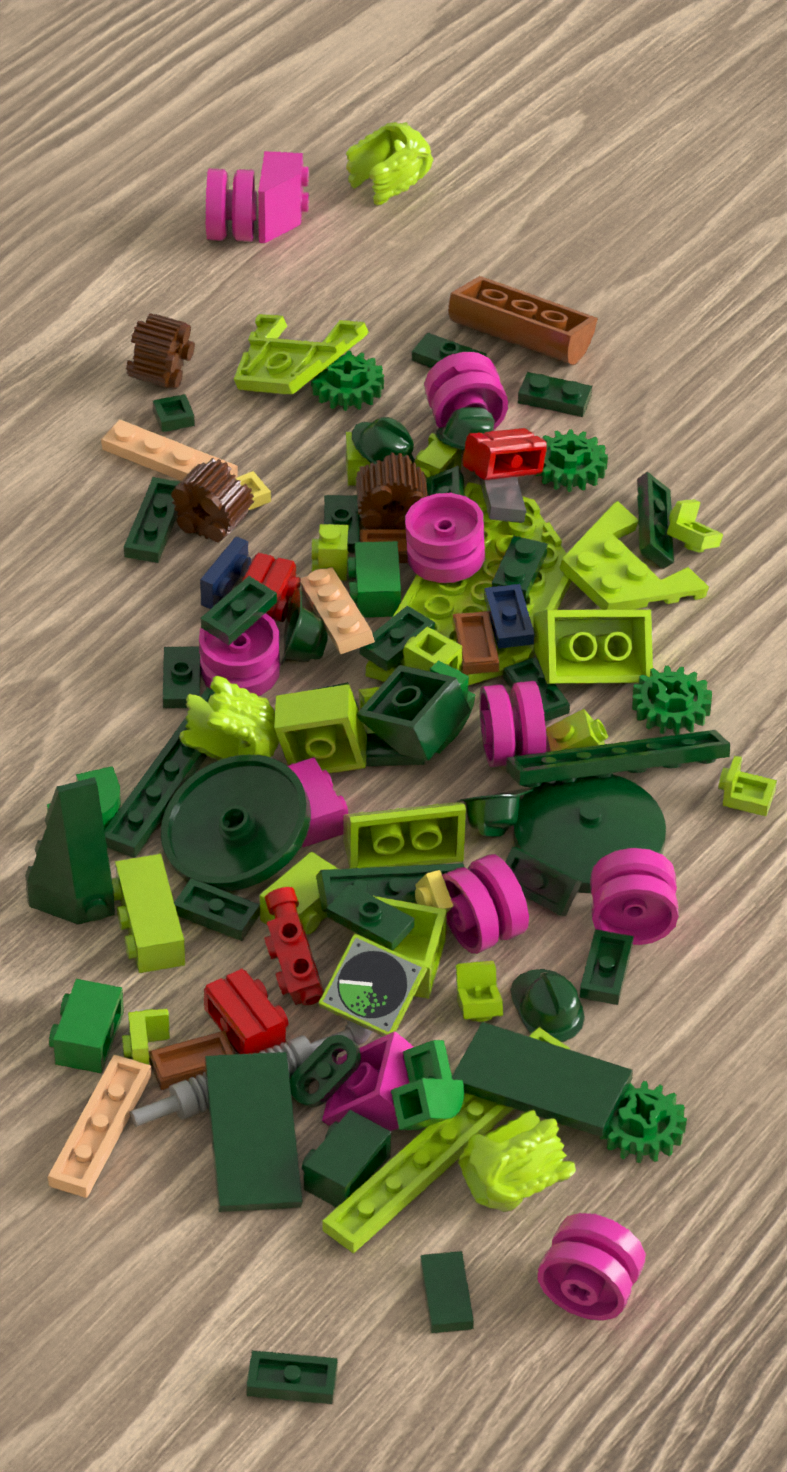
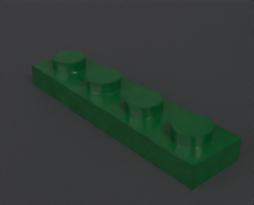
(384, 882)

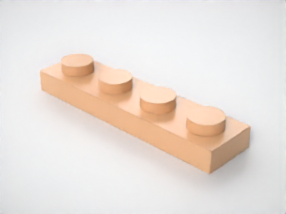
(155, 451)
(337, 610)
(99, 1126)

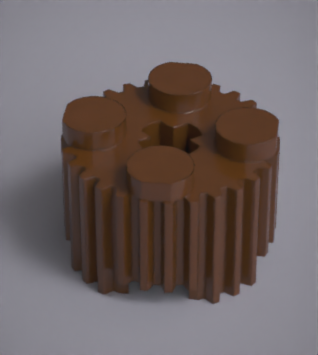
(160, 351)
(388, 492)
(211, 500)

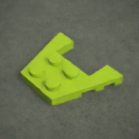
(287, 364)
(615, 575)

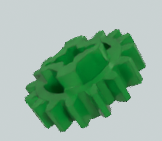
(349, 381)
(573, 460)
(671, 700)
(641, 1123)

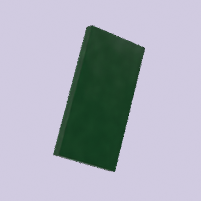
(542, 1078)
(252, 1132)

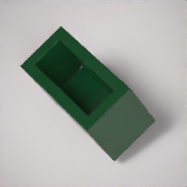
(346, 1158)

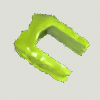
(392, 158)
(230, 723)
(514, 1162)

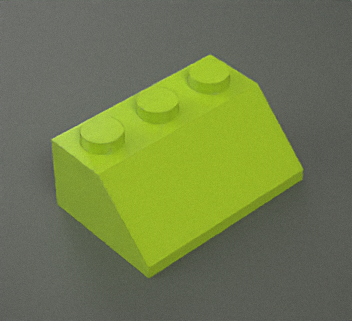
(593, 645)
(405, 836)

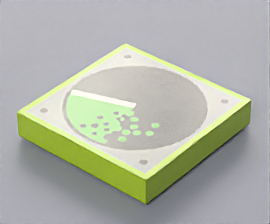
(372, 986)

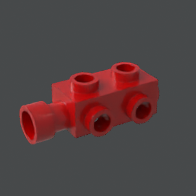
(291, 947)

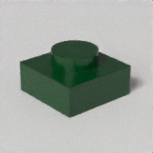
(173, 413)

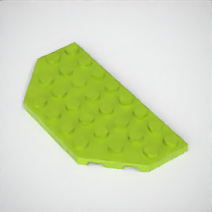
(443, 600)

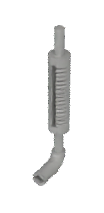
(191, 1097)

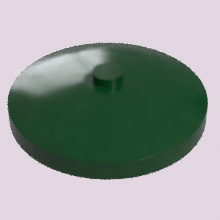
(587, 820)
(236, 822)

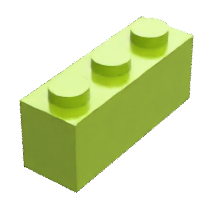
(148, 914)

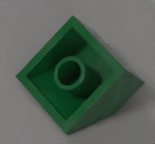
(415, 711)

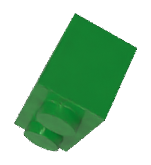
(376, 578)
(87, 1025)

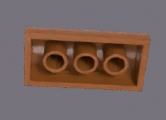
(522, 319)

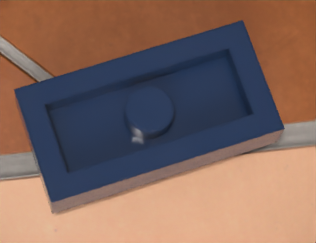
(224, 572)
(509, 616)

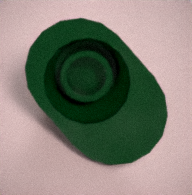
(464, 422)
(381, 438)
(303, 633)
(493, 812)
(548, 1002)

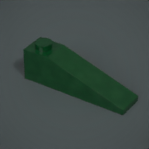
(72, 859)

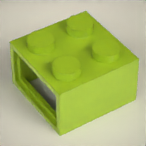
(424, 941)

